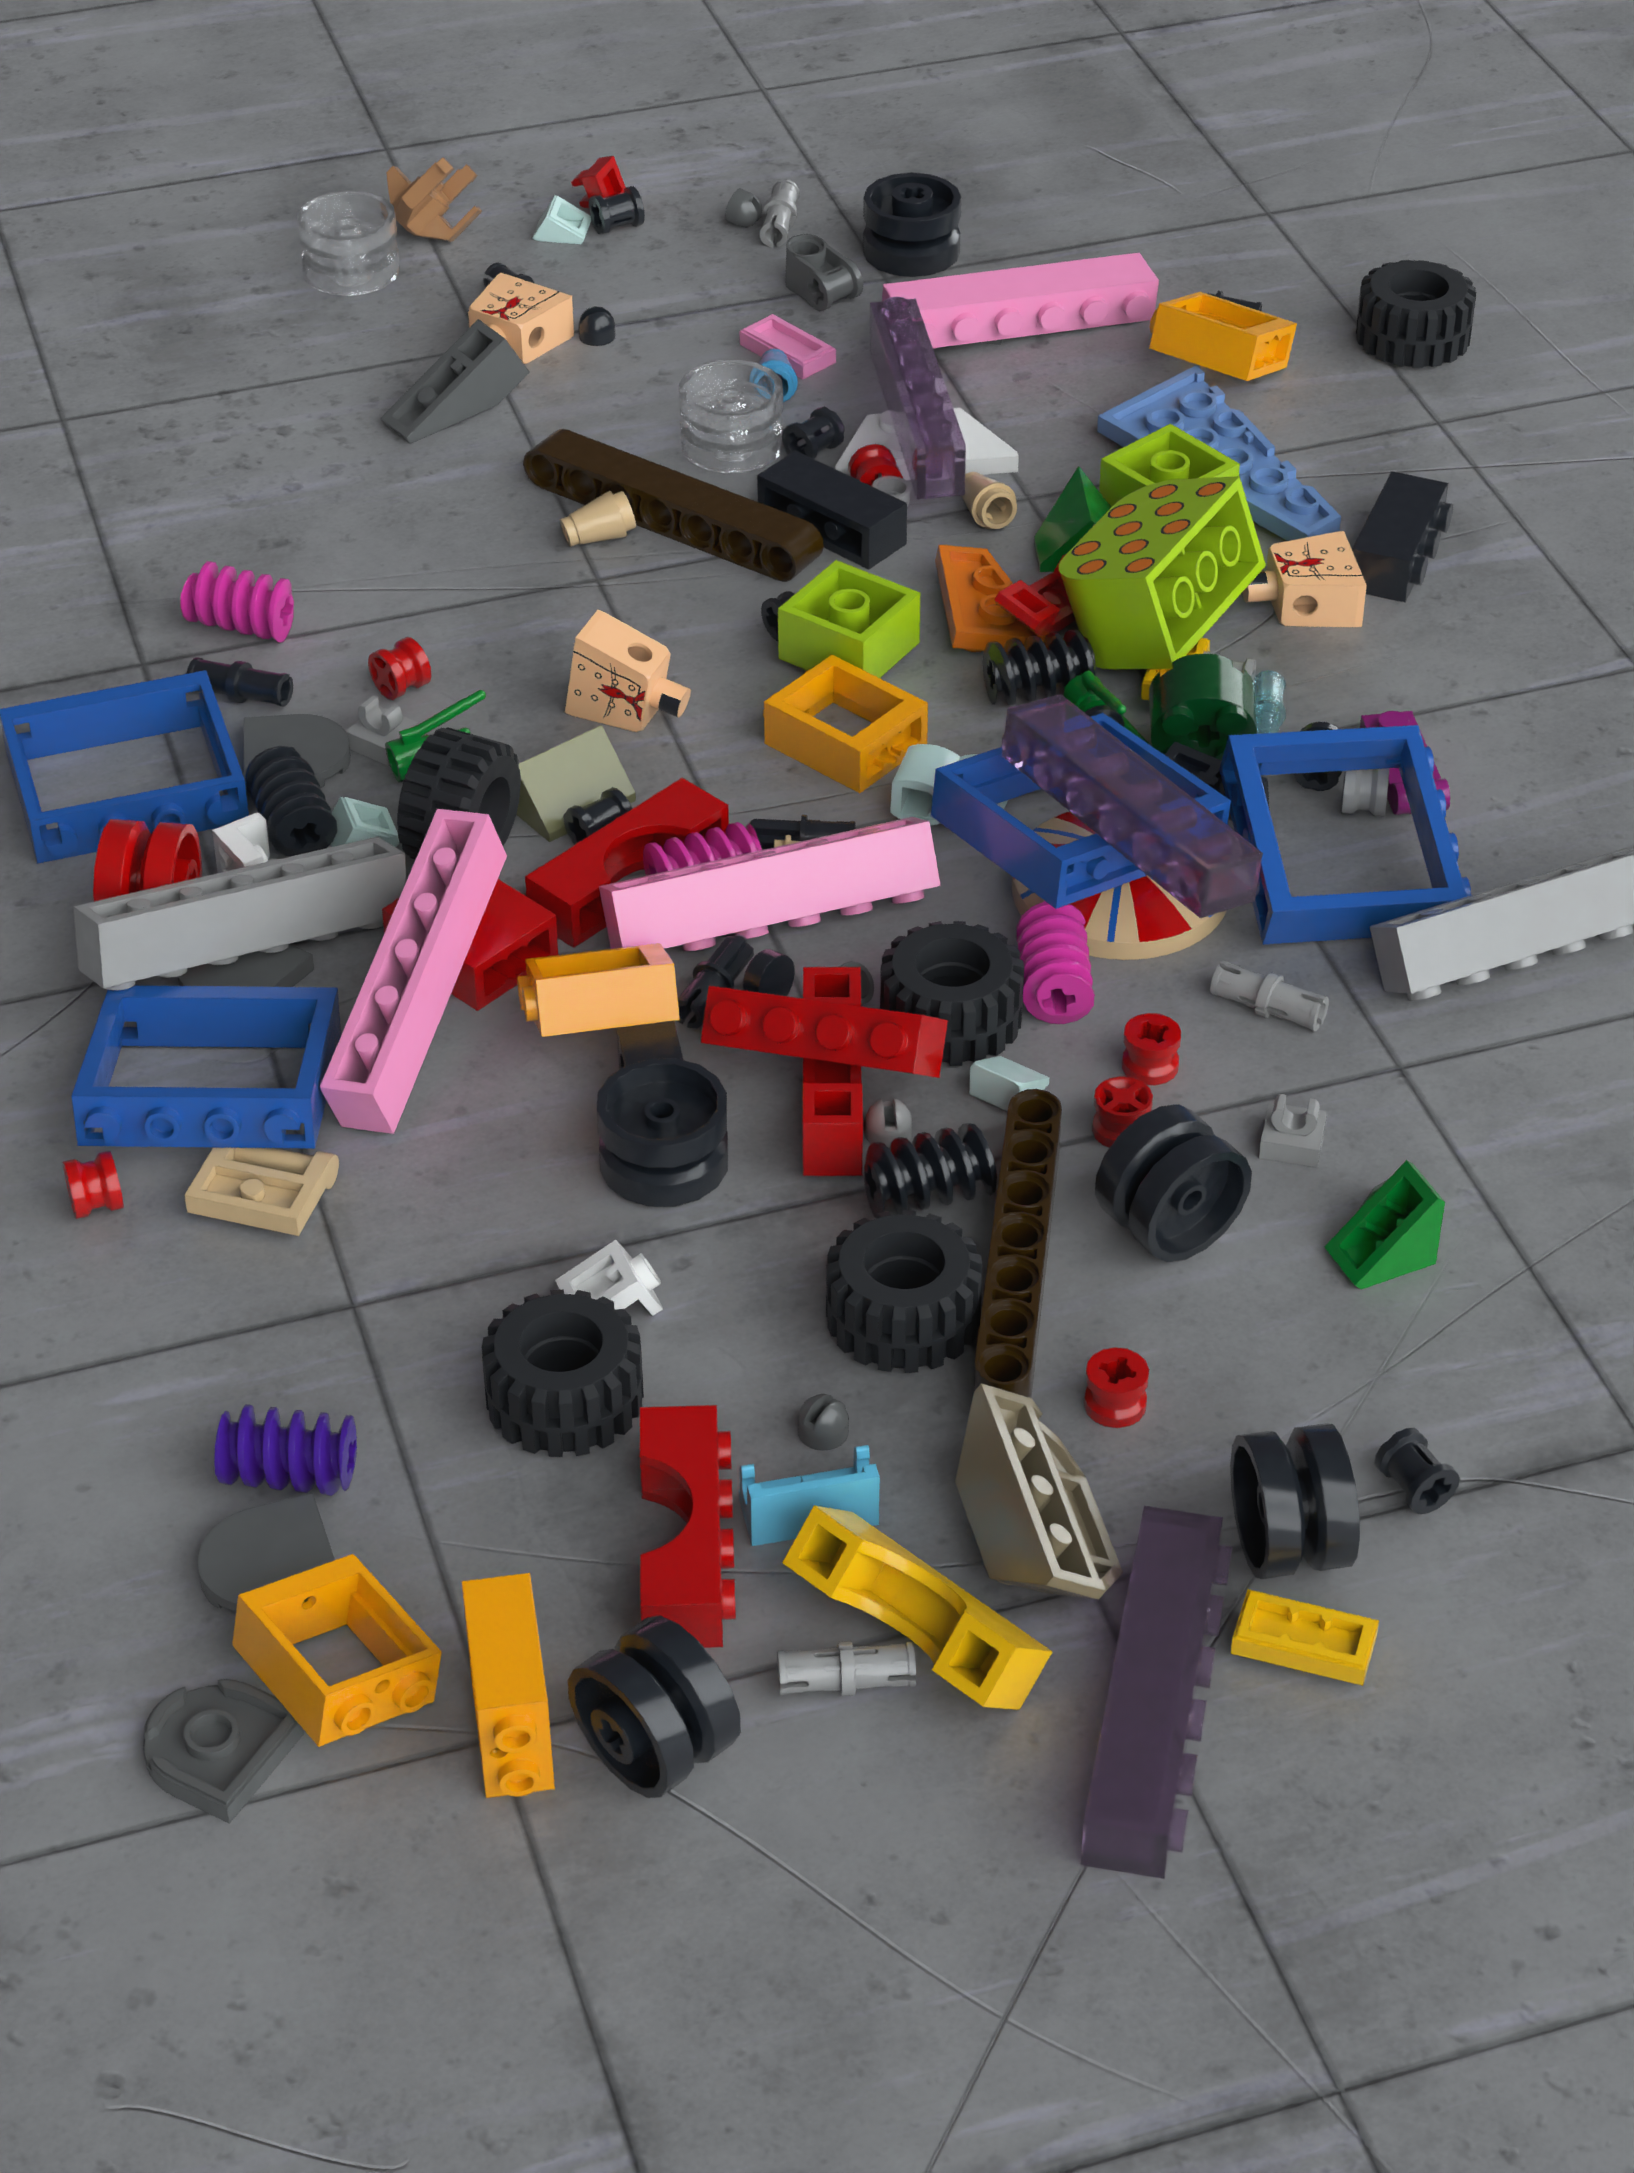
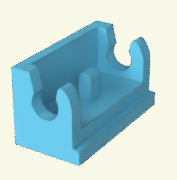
(780, 1507)

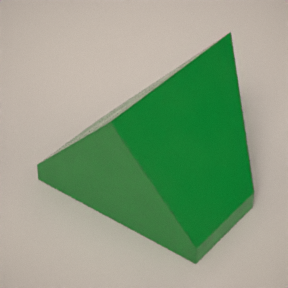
(1069, 520)
(1391, 1231)

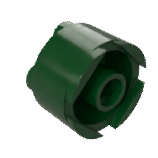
(1201, 704)

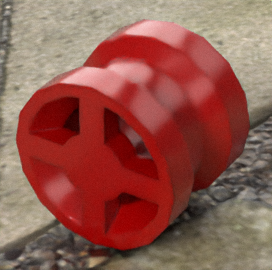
(870, 461)
(399, 668)
(1151, 1048)
(1118, 1105)
(93, 1184)
(1116, 1387)

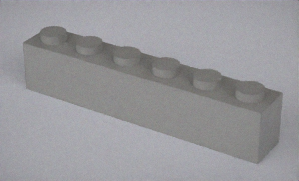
(237, 913)
(1507, 926)

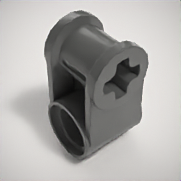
(820, 272)

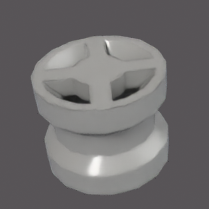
(1365, 791)

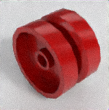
(136, 860)

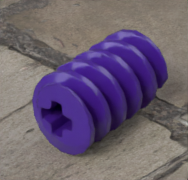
(285, 1452)

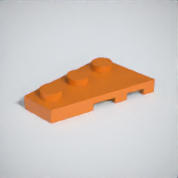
(968, 588)

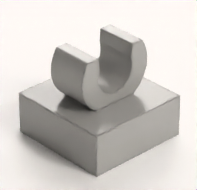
(376, 728)
(1293, 1132)

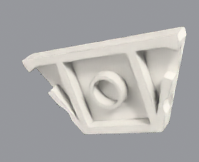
(984, 449)

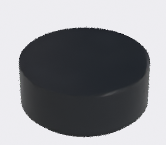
(769, 973)

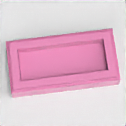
(803, 350)

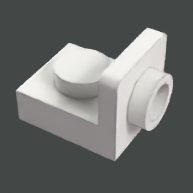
(241, 843)
(616, 1277)

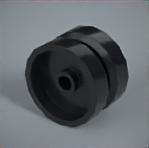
(911, 224)
(662, 1132)
(1173, 1182)
(1295, 1500)
(654, 1706)

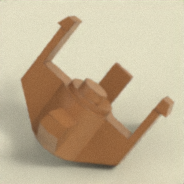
(424, 201)

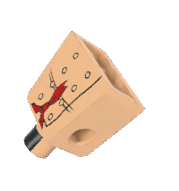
(525, 315)
(1312, 582)
(621, 676)

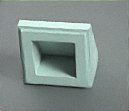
(562, 223)
(362, 821)
(1000, 1079)

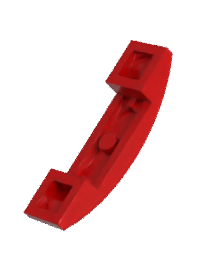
(1039, 606)

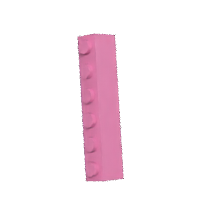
(1032, 299)
(773, 887)
(414, 972)

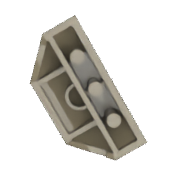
(1031, 1502)

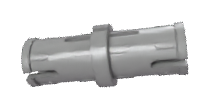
(779, 213)
(1269, 995)
(846, 1668)

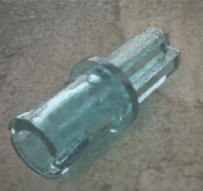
(1269, 703)

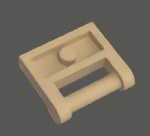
(261, 1187)

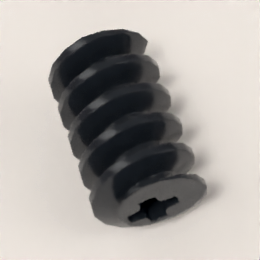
(1035, 664)
(290, 801)
(928, 1166)

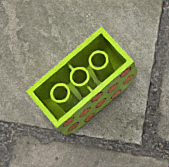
(1161, 570)

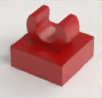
(600, 179)

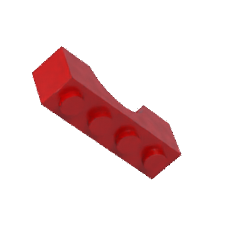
(572, 879)
(824, 1031)
(832, 1089)
(681, 1471)

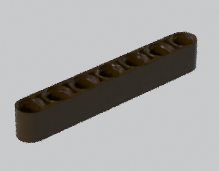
(677, 504)
(1019, 1244)

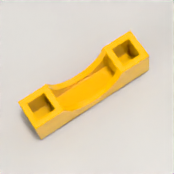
(959, 1633)

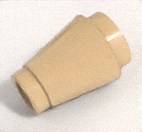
(989, 501)
(599, 520)

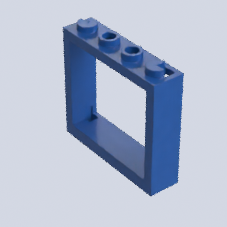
(116, 717)
(967, 805)
(1350, 914)
(207, 1019)

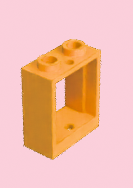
(1222, 335)
(853, 761)
(599, 990)
(339, 1595)
(508, 1685)

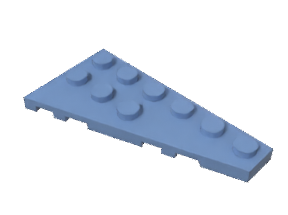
(1270, 486)

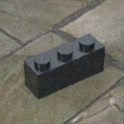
(848, 513)
(1402, 535)

